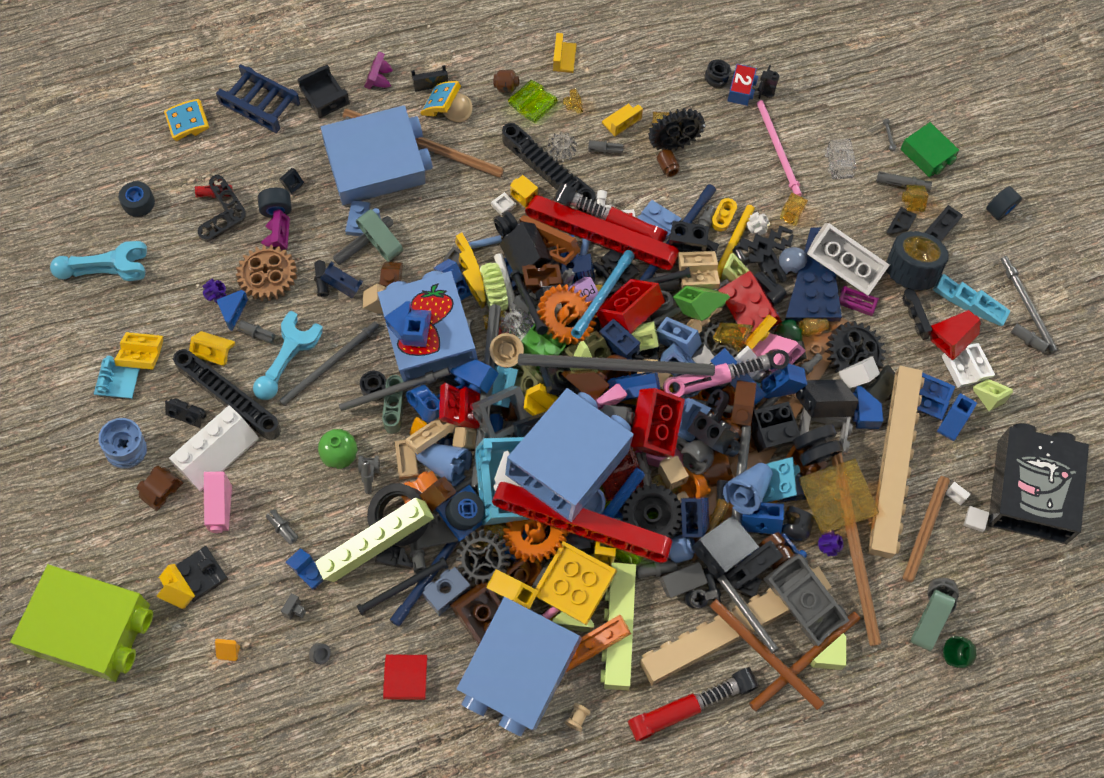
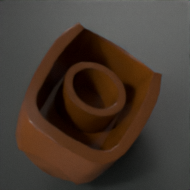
(524, 571)

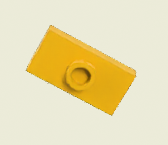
(760, 332)

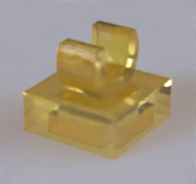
(573, 101)

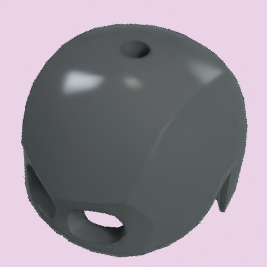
(698, 455)
(950, 588)

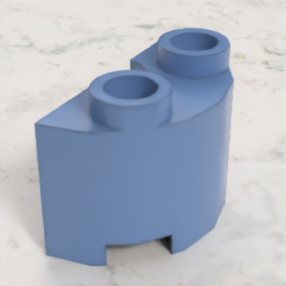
(689, 412)

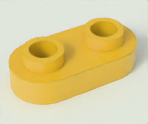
(724, 216)

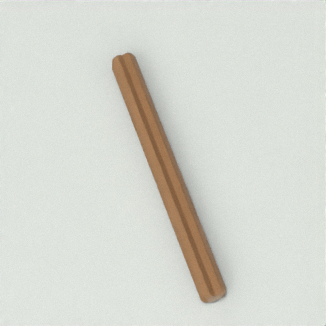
(926, 529)

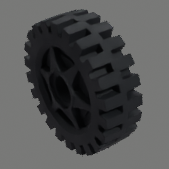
(654, 499)

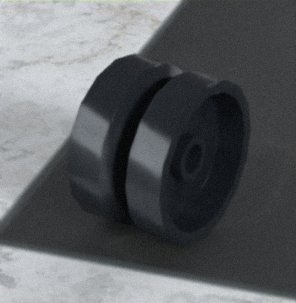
(818, 445)

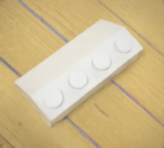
(847, 258)
(214, 447)

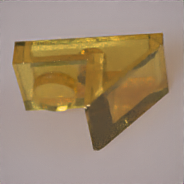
(733, 333)

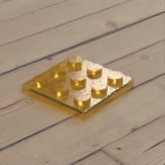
(838, 496)

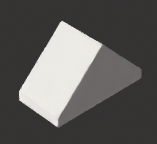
(860, 372)

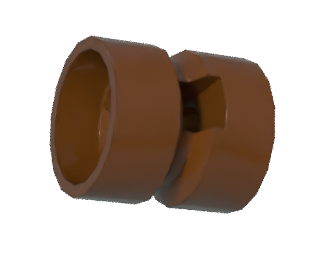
(779, 542)

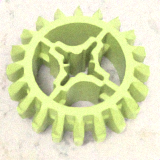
(494, 285)

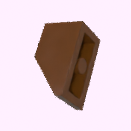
(391, 273)
(588, 381)
(743, 402)
(438, 493)

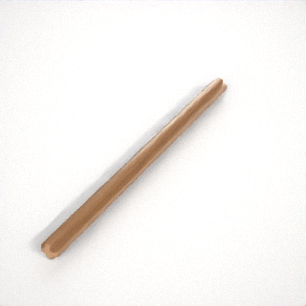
(447, 152)
(861, 576)

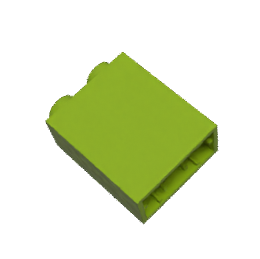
(83, 623)

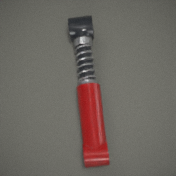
(568, 196)
(690, 705)

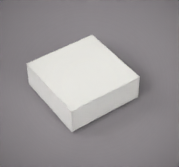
(503, 203)
(957, 493)
(976, 519)

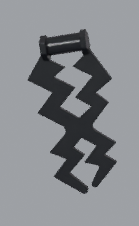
(769, 242)

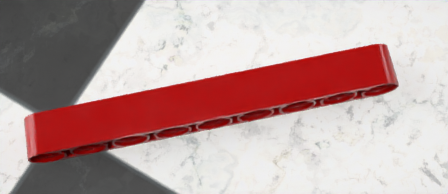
(602, 232)
(586, 524)

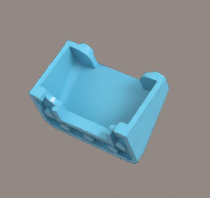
(488, 458)

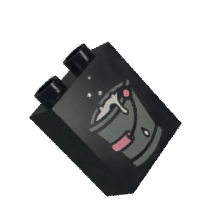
(1039, 484)

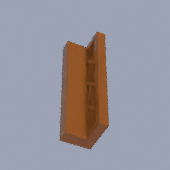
(554, 237)

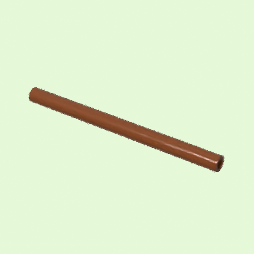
(764, 652)
(802, 663)

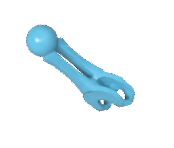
(114, 262)
(294, 341)

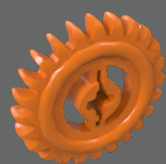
(573, 302)
(536, 534)

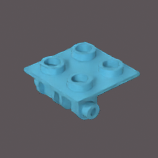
(116, 380)
(783, 480)

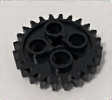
(676, 129)
(841, 342)

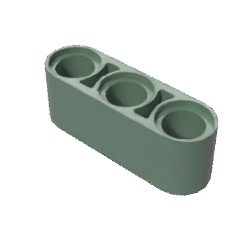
(379, 235)
(394, 412)
(933, 620)

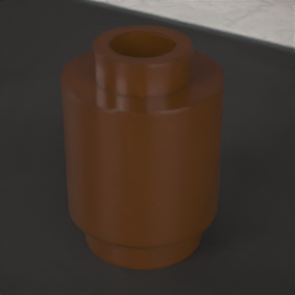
(668, 163)

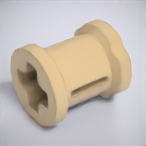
(577, 717)

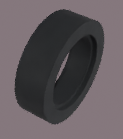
(382, 498)

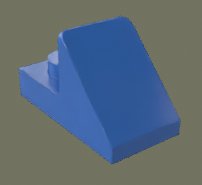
(305, 568)

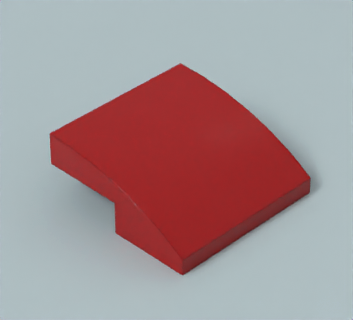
(457, 406)
(405, 677)

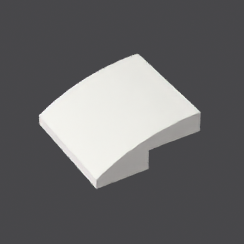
(969, 366)

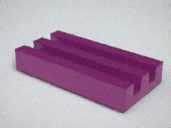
(856, 303)

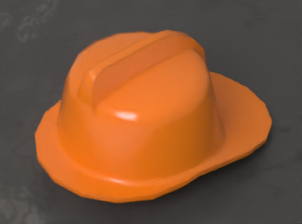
(695, 486)

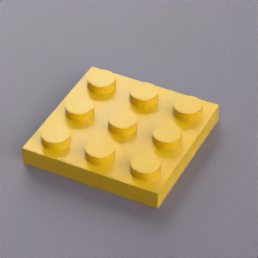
(575, 583)

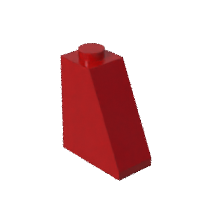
(955, 333)

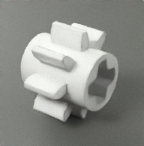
(758, 223)

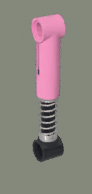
(725, 373)

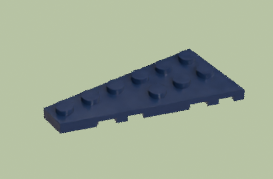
(814, 290)

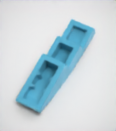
(968, 299)

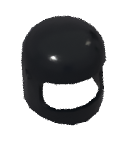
(798, 528)

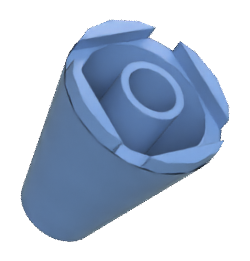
(447, 461)
(748, 488)

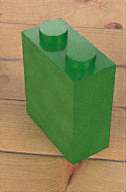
(930, 150)

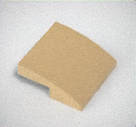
(702, 267)

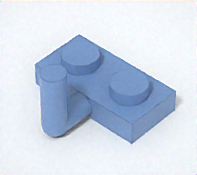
(357, 209)

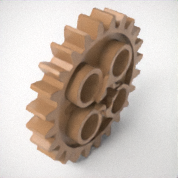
(266, 273)

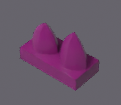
(375, 78)
(280, 231)

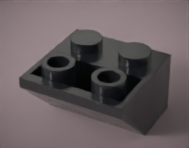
(774, 427)

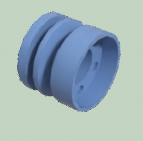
(122, 433)

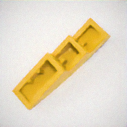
(472, 272)

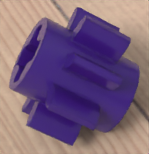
(214, 290)
(830, 543)

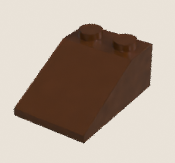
(476, 610)

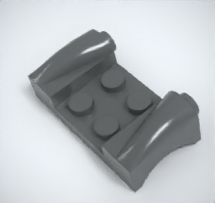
(806, 599)

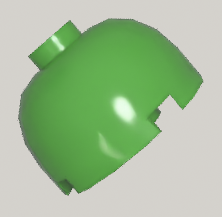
(337, 448)

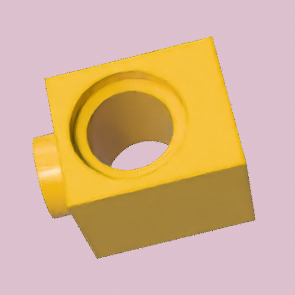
(523, 190)

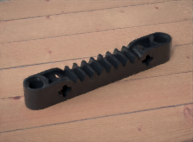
(528, 151)
(227, 393)

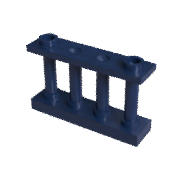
(257, 113)

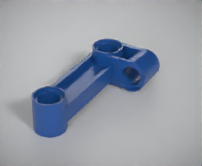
(427, 403)

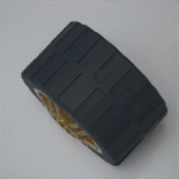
(917, 260)

